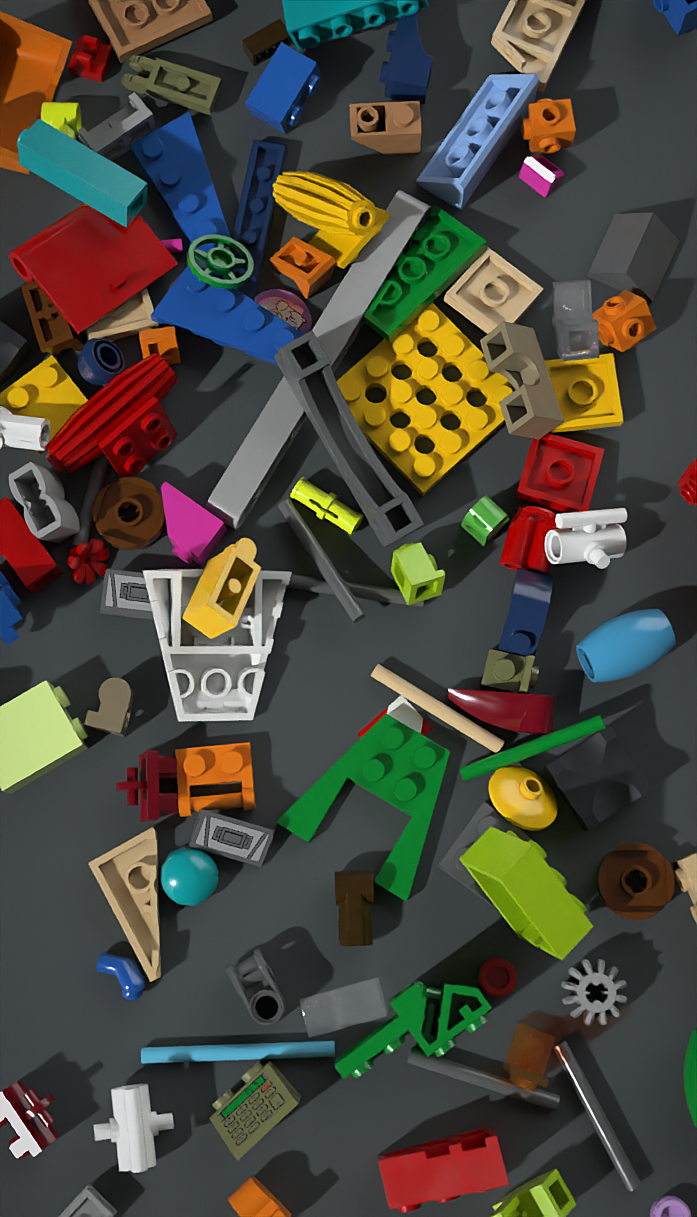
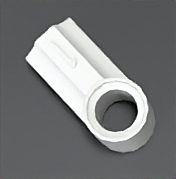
(23, 431)

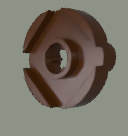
(121, 495)
(649, 865)

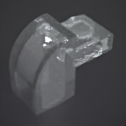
(572, 322)

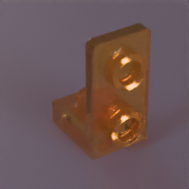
(528, 1057)

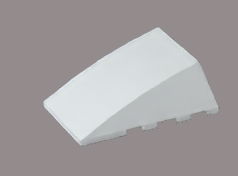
(221, 674)

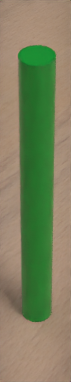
(532, 748)

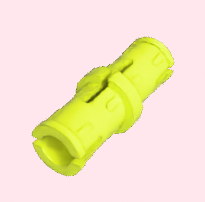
(327, 506)

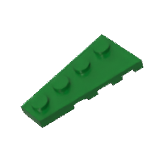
(430, 266)

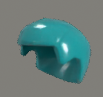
(189, 876)

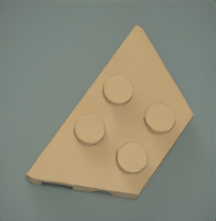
(535, 34)

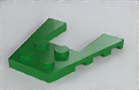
(397, 768)

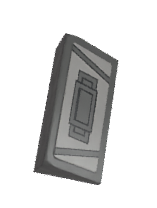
(125, 595)
(231, 837)

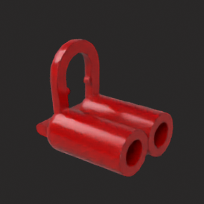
(526, 540)

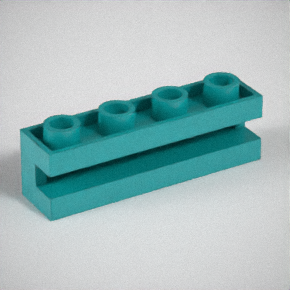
(324, 20)

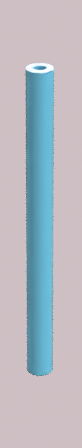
(237, 1052)

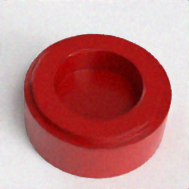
(497, 977)

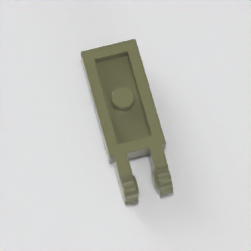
(173, 83)

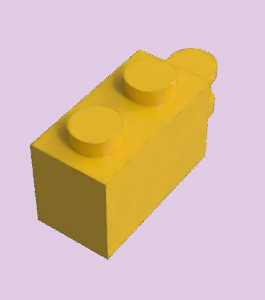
(223, 589)

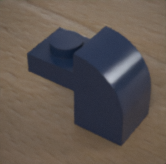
(526, 613)

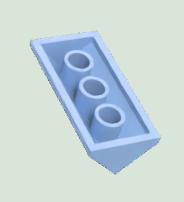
(478, 137)

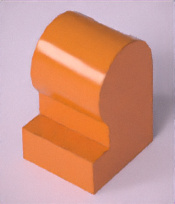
(255, 1200)

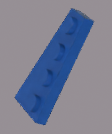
(182, 179)

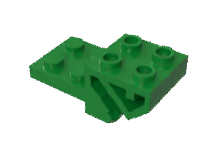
(457, 1009)

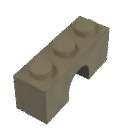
(517, 356)

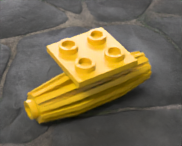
(337, 209)

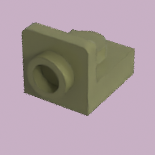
(509, 672)

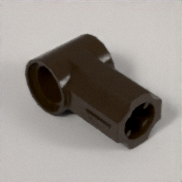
(354, 897)

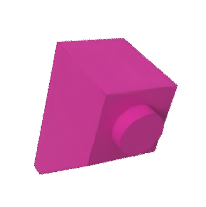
(190, 526)

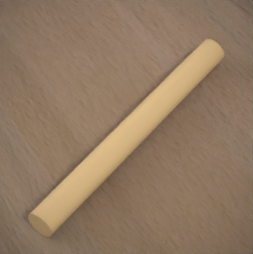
(437, 708)

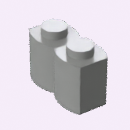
(44, 503)

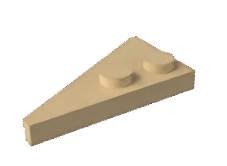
(132, 889)

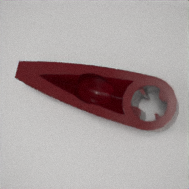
(508, 710)

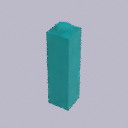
(82, 172)

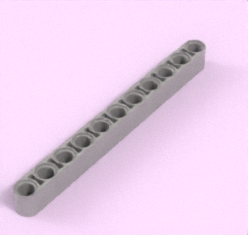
(336, 332)

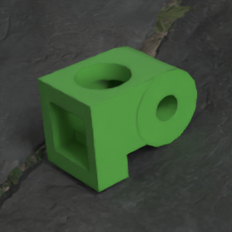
(484, 521)

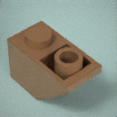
(387, 126)

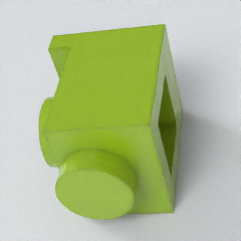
(416, 573)

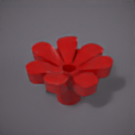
(87, 560)

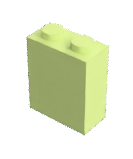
(37, 735)

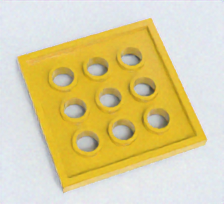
(397, 444)

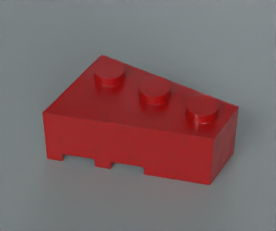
(442, 1169)

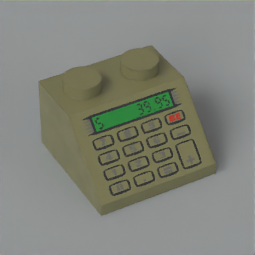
(254, 1108)

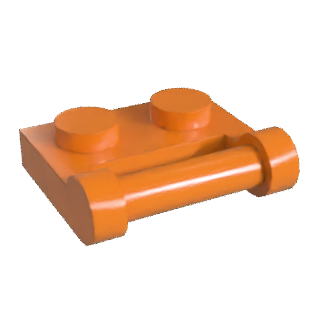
(215, 766)

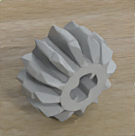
(608, 992)

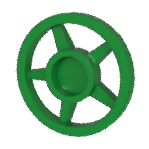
(220, 261)

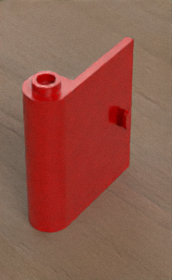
(85, 256)

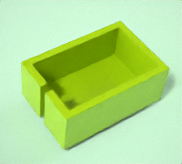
(527, 891)

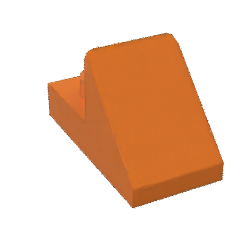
(304, 264)

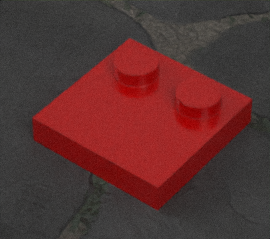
(560, 473)

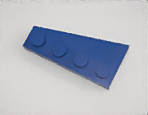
(223, 317)

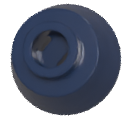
(100, 361)

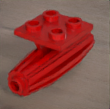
(119, 421)

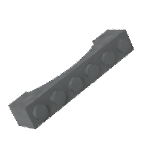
(316, 389)

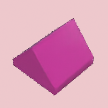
(541, 174)

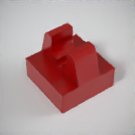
(90, 59)

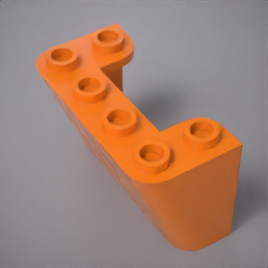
(28, 77)

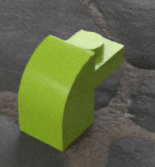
(537, 1198)

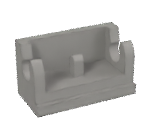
(120, 130)

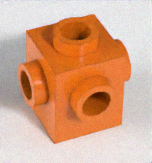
(549, 125)
(624, 321)

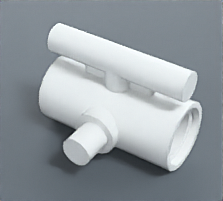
(587, 537)
(133, 1127)

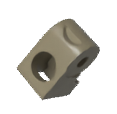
(115, 708)

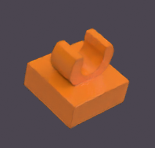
(160, 341)

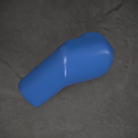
(127, 972)

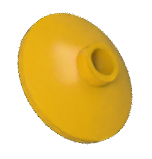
(522, 797)

